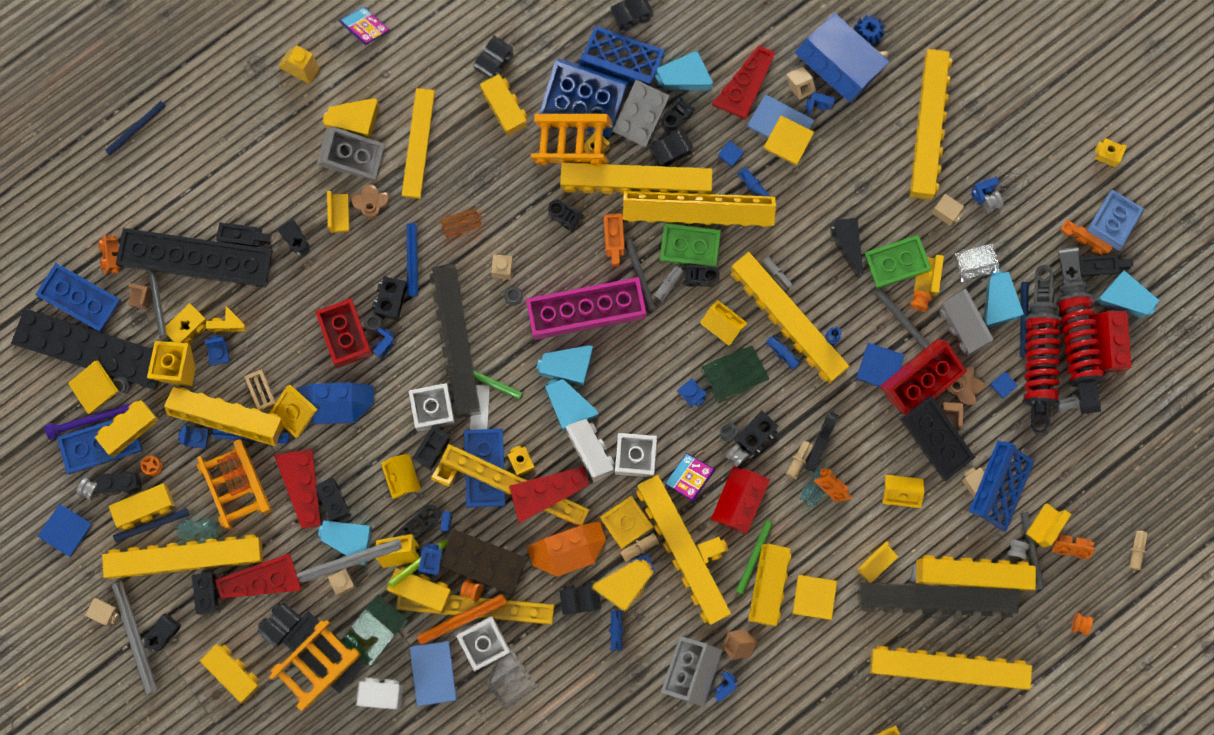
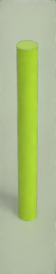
(411, 568)

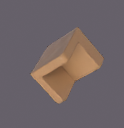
(139, 296)
(954, 413)
(739, 644)

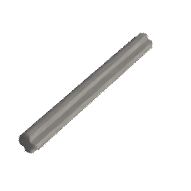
(349, 561)
(134, 637)

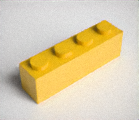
(769, 585)

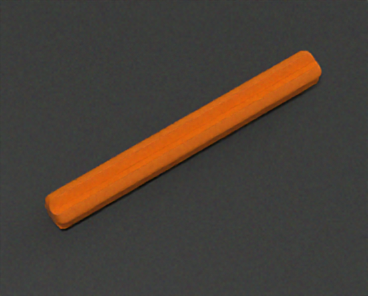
(462, 619)

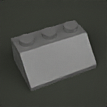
(965, 323)
(691, 671)

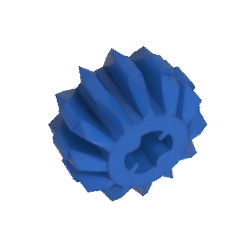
(872, 25)

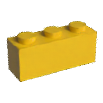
(504, 104)
(126, 428)
(142, 507)
(422, 591)
(231, 672)

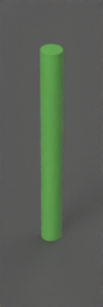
(497, 385)
(754, 557)

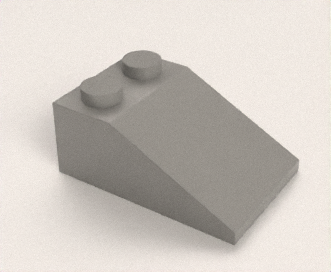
(350, 153)

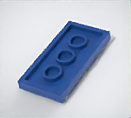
(78, 297)
(488, 446)
(83, 451)

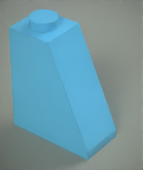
(684, 74)
(1128, 296)
(1001, 300)
(566, 364)
(568, 403)
(346, 537)

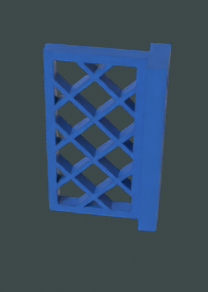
(613, 69)
(993, 482)

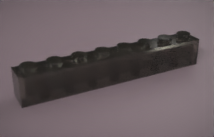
(456, 341)
(938, 598)

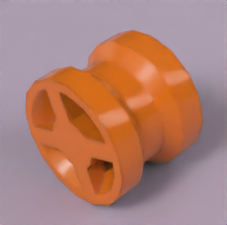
(920, 301)
(148, 463)
(472, 589)
(1082, 624)

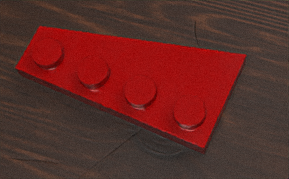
(742, 90)
(300, 481)
(541, 493)
(262, 579)

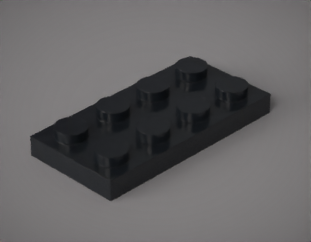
(937, 438)
(302, 632)

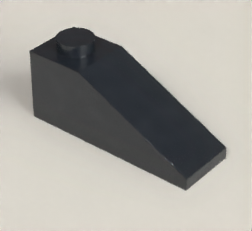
(848, 242)

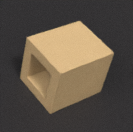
(801, 83)
(948, 210)
(502, 267)
(973, 480)
(342, 582)
(103, 612)

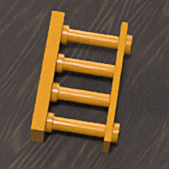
(563, 122)
(261, 502)
(334, 670)

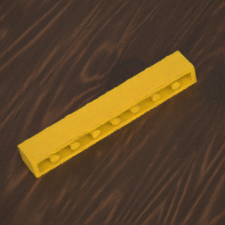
(929, 124)
(634, 178)
(699, 208)
(789, 318)
(683, 550)
(182, 558)
(950, 669)

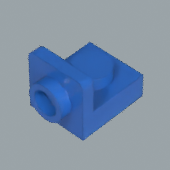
(821, 101)
(986, 186)
(383, 346)
(217, 350)
(692, 393)
(193, 437)
(430, 559)
(724, 690)

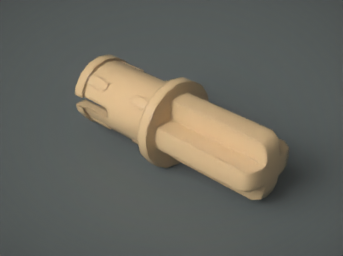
(799, 460)
(639, 547)
(1138, 550)

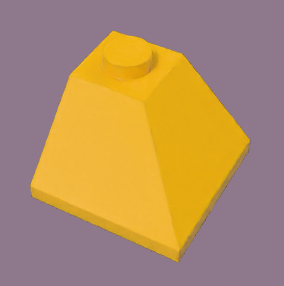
(172, 363)

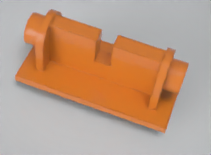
(107, 247)
(833, 487)
(1081, 548)

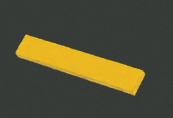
(418, 143)

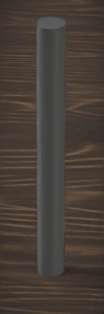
(639, 273)
(157, 305)
(902, 318)
(1032, 551)

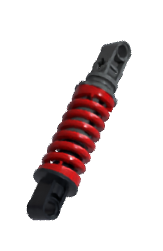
(1078, 333)
(1040, 356)

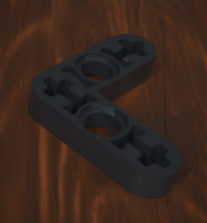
(826, 429)
(431, 521)

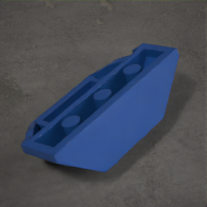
(338, 401)

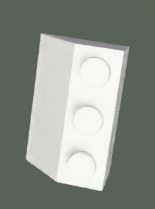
(590, 449)

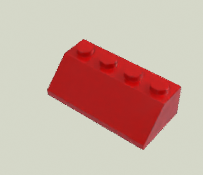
(924, 376)

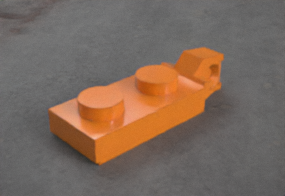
(614, 237)
(1085, 238)

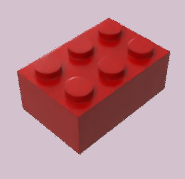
(343, 333)

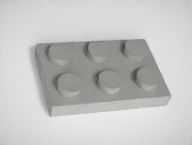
(641, 113)

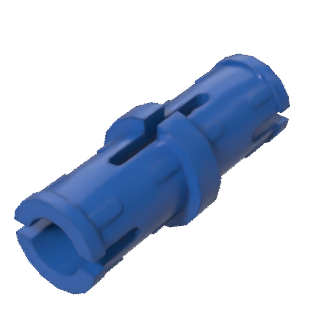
(752, 183)
(833, 335)
(783, 352)
(616, 630)

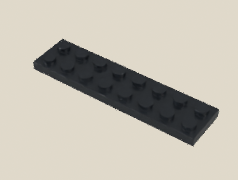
(194, 257)
(84, 346)

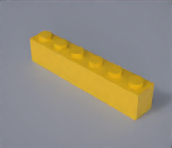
(224, 416)
(975, 574)

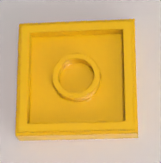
(788, 140)
(93, 387)
(294, 411)
(626, 522)
(814, 597)

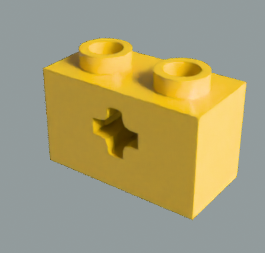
(190, 317)

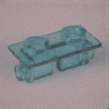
(811, 491)
(204, 528)

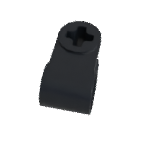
(678, 113)
(566, 215)
(293, 235)
(699, 276)
(163, 631)

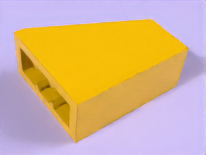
(300, 64)
(353, 117)
(624, 584)

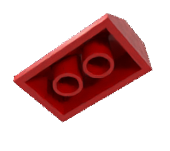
(1113, 341)
(740, 500)

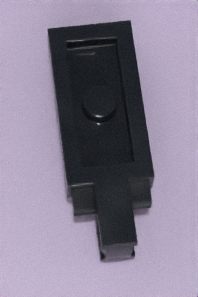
(241, 235)
(1103, 264)

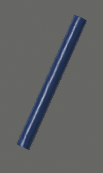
(135, 128)
(1024, 304)
(151, 525)

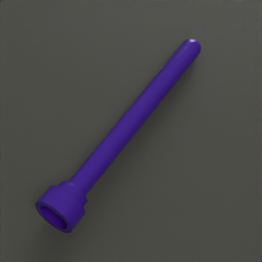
(53, 430)

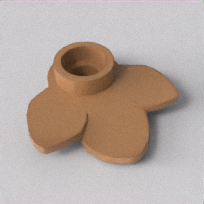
(368, 199)
(967, 387)

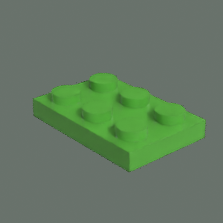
(689, 245)
(897, 261)

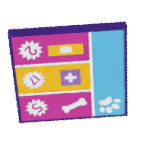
(364, 25)
(689, 477)

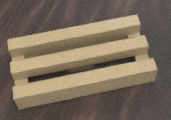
(266, 405)

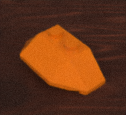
(568, 549)

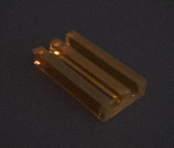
(459, 216)
(226, 476)

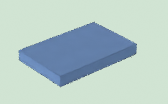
(769, 112)
(1115, 219)
(433, 673)

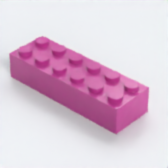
(586, 308)

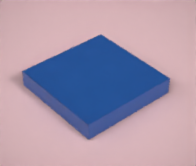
(878, 365)
(65, 530)

